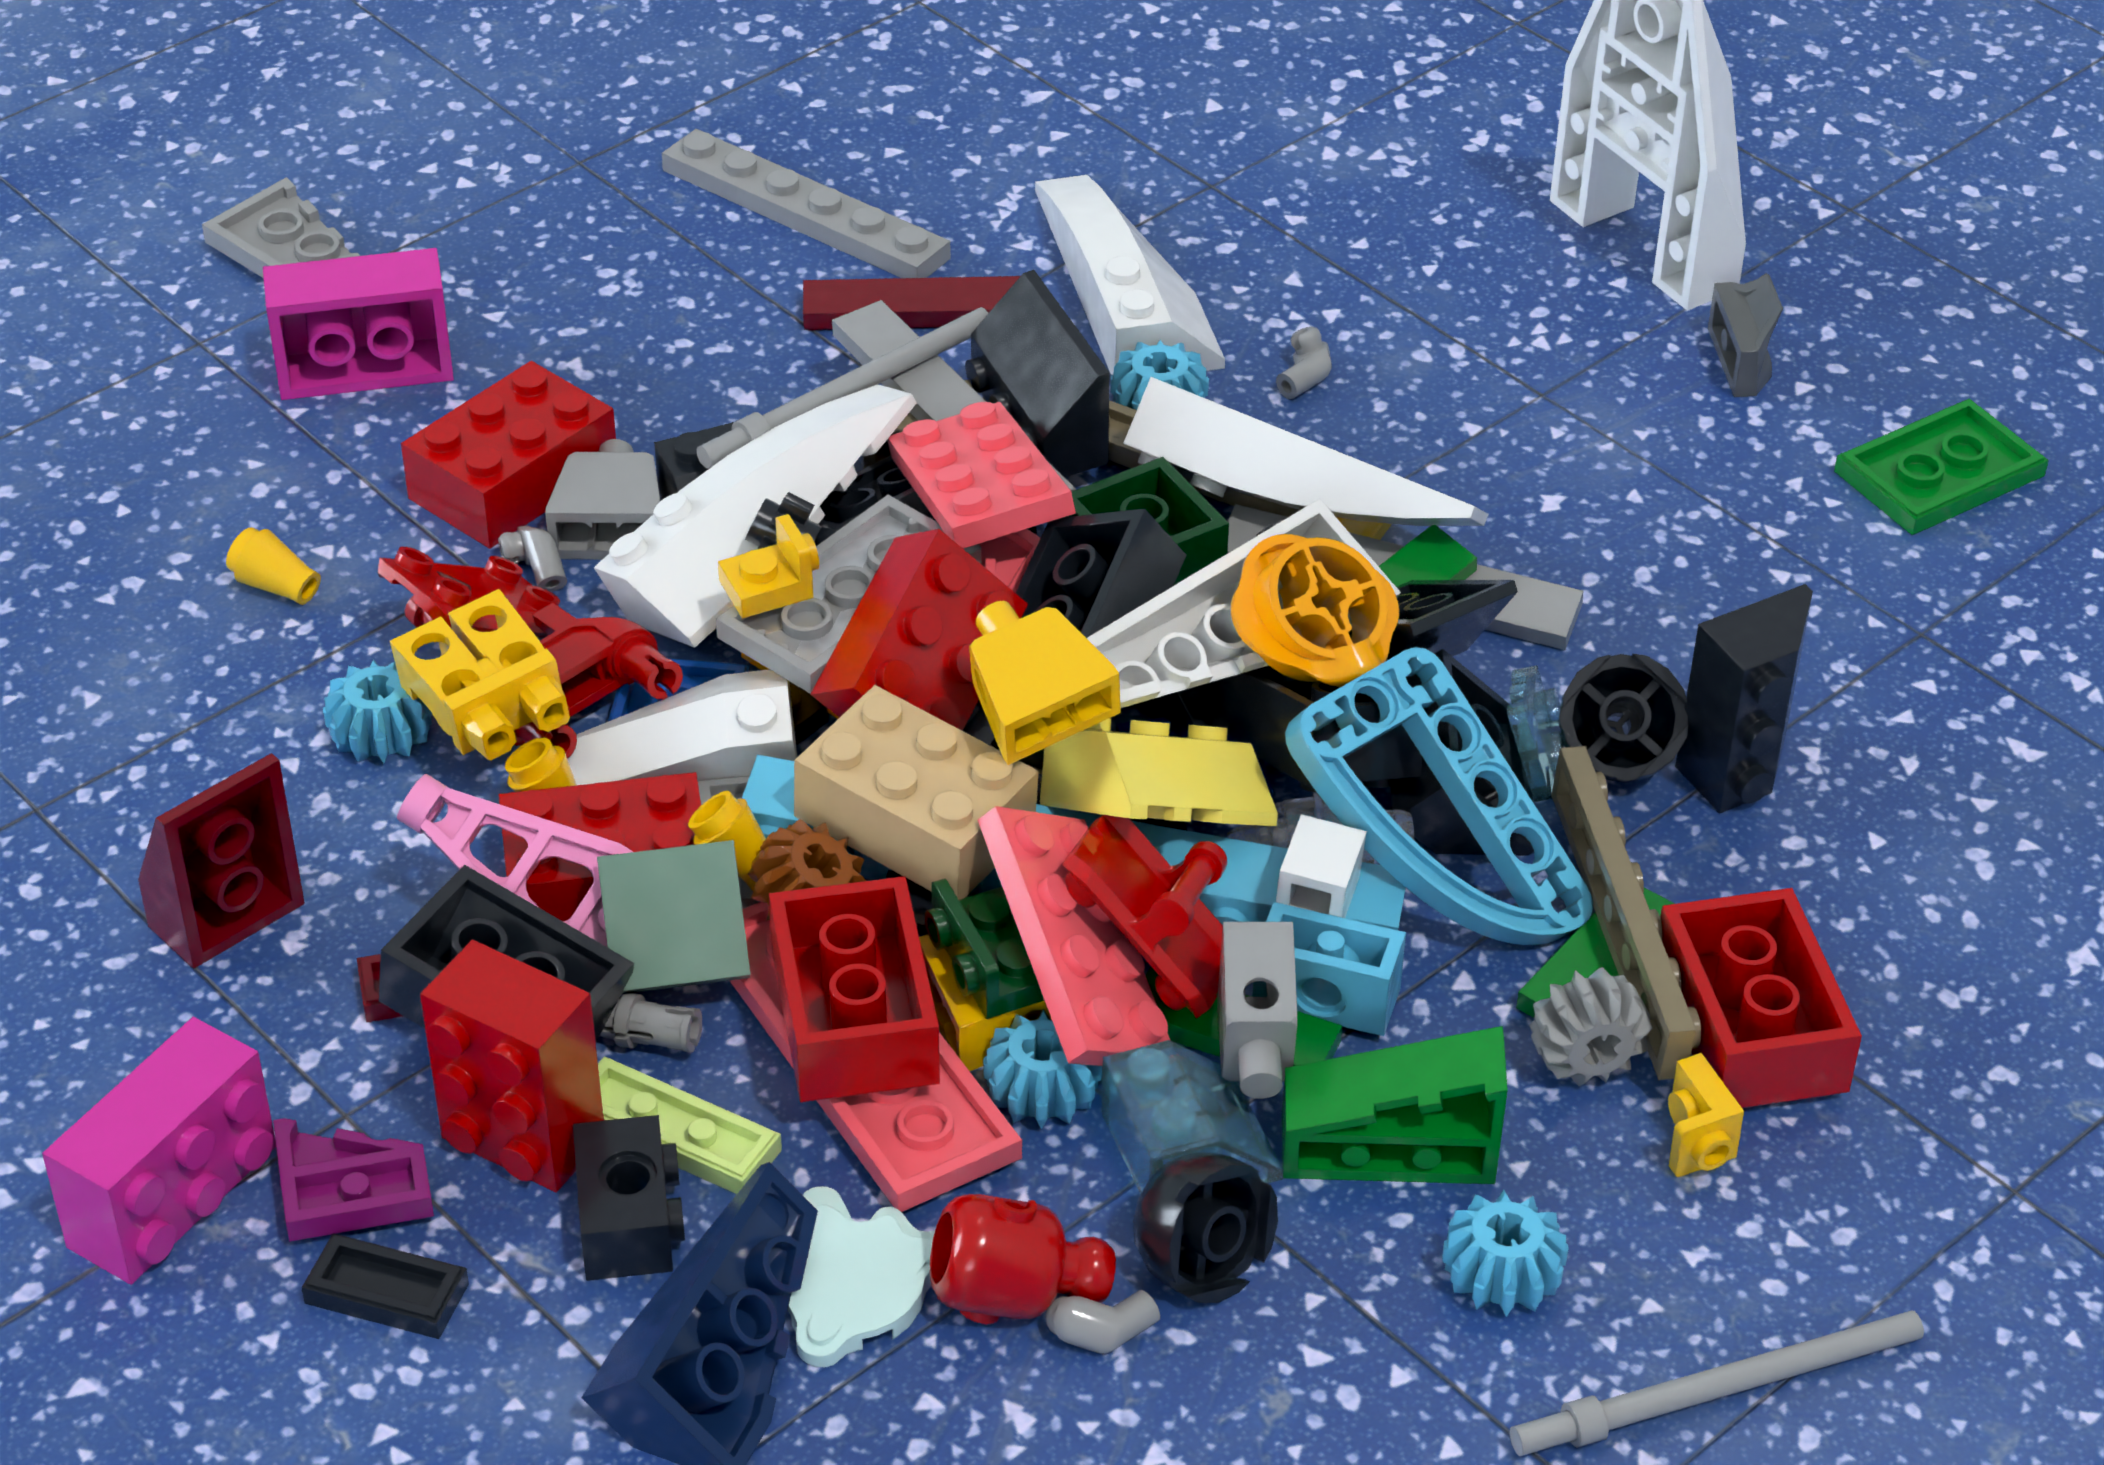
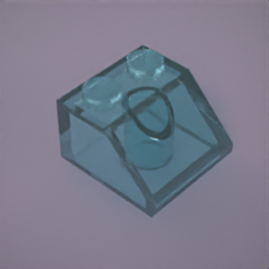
(1174, 1104)

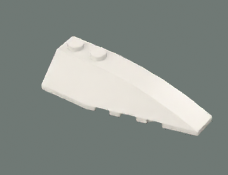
(1121, 277)
(1278, 466)
(669, 565)
(1189, 631)

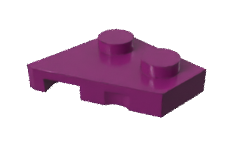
(348, 1181)

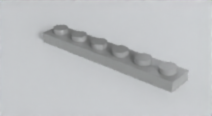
(806, 206)

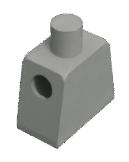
(601, 499)
(1257, 1032)

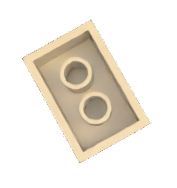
(909, 790)

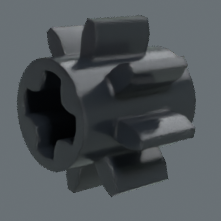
(764, 525)

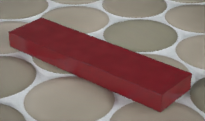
(914, 300)

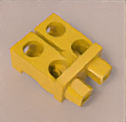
(483, 679)

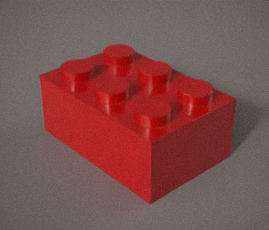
(503, 452)
(916, 630)
(633, 812)
(854, 989)
(1762, 997)
(511, 1063)

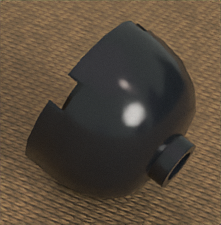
(1643, 697)
(1205, 1224)

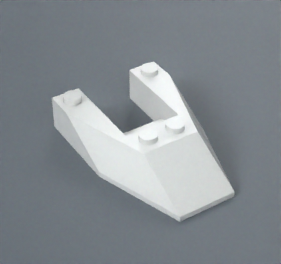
(1655, 100)

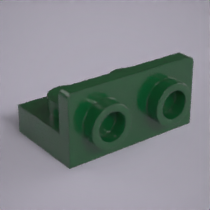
(983, 948)

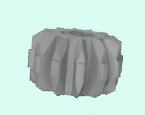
(1590, 1026)

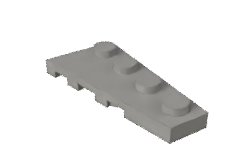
(274, 230)

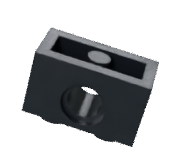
(623, 1197)

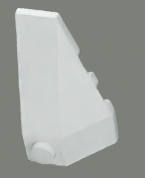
(702, 730)

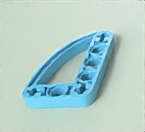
(1355, 807)

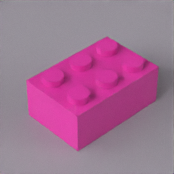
(358, 323)
(161, 1150)

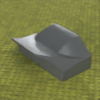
(1741, 329)

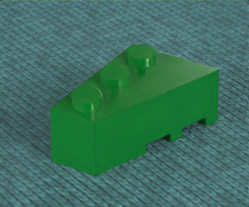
(1399, 1113)

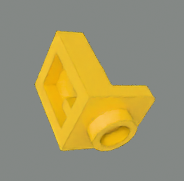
(771, 575)
(1704, 1118)

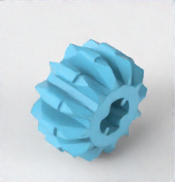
(1161, 362)
(374, 714)
(1032, 1075)
(1505, 1252)

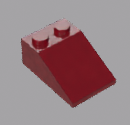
(222, 864)

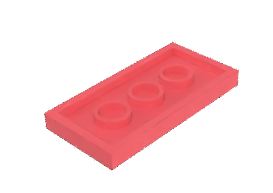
(980, 474)
(1079, 956)

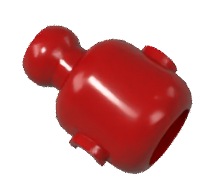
(1012, 1259)

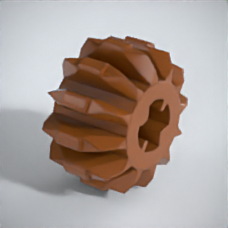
(802, 860)

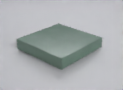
(675, 915)

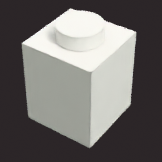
(1321, 866)

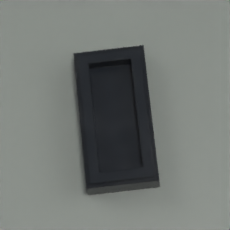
(385, 1286)

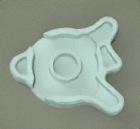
(857, 1279)

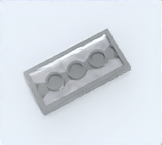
(803, 635)

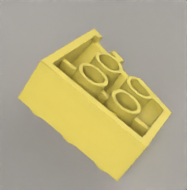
(1157, 775)

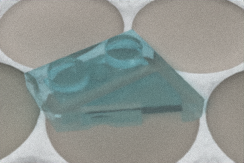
(1531, 719)

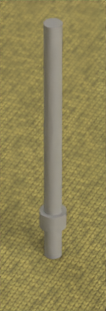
(863, 377)
(1590, 1420)

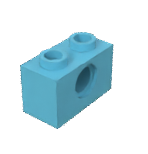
(1343, 968)

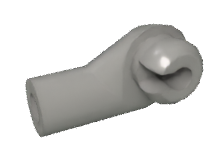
(1310, 365)
(536, 549)
(1099, 1325)

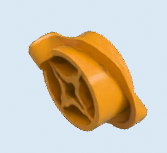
(1312, 630)

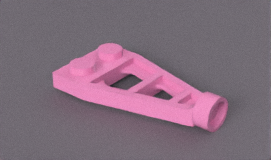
(544, 838)

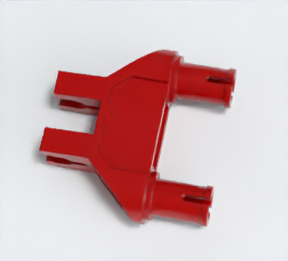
(595, 660)

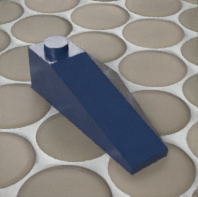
(704, 1350)

